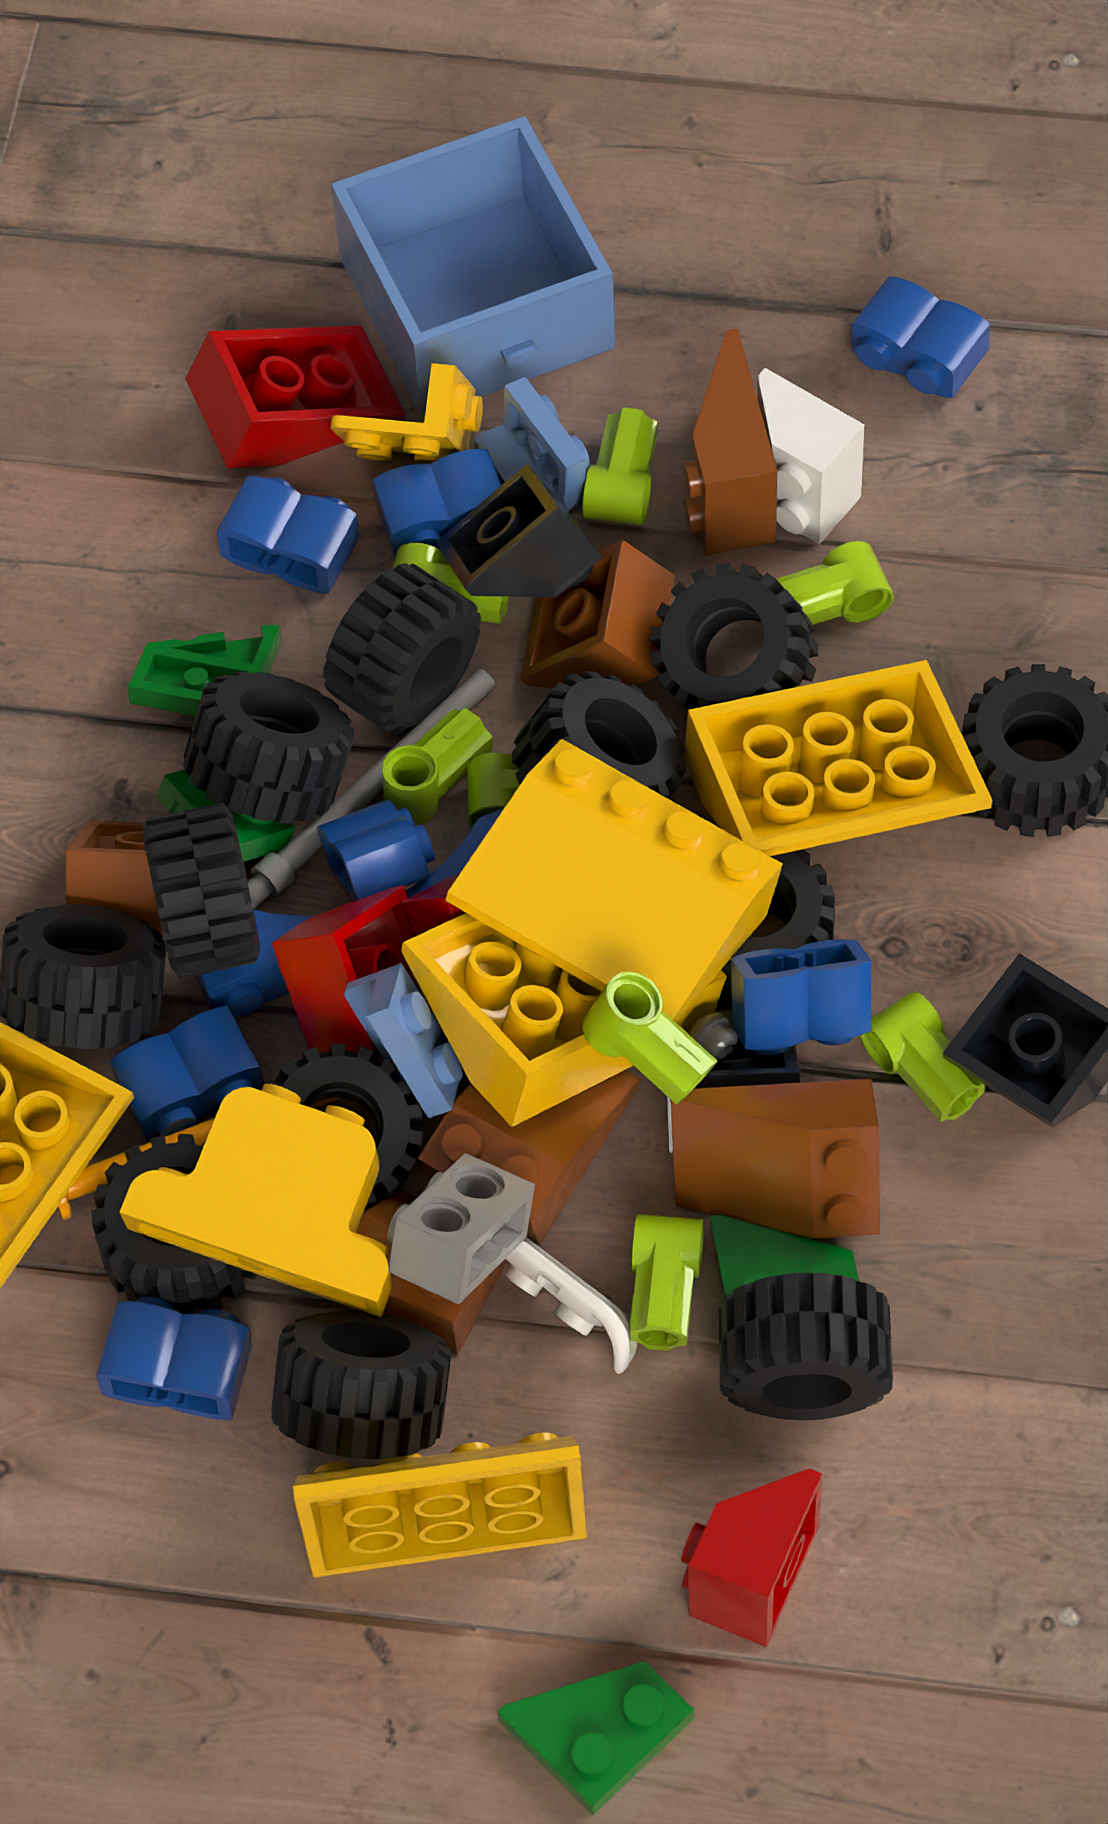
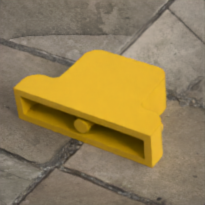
(275, 1197)

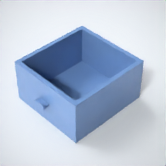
(475, 262)

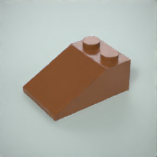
(732, 462)
(545, 1149)
(781, 1156)

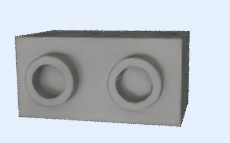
(460, 1227)

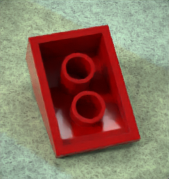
(277, 389)

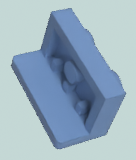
(536, 437)
(407, 1036)

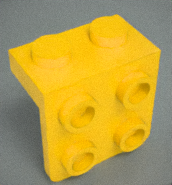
(447, 427)

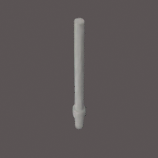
(277, 870)

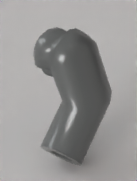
(715, 1033)

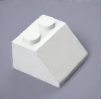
(814, 455)

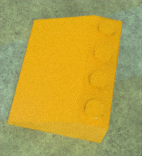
(833, 760)
(615, 879)
(516, 1016)
(49, 1131)
(441, 1504)

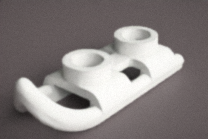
(580, 1303)

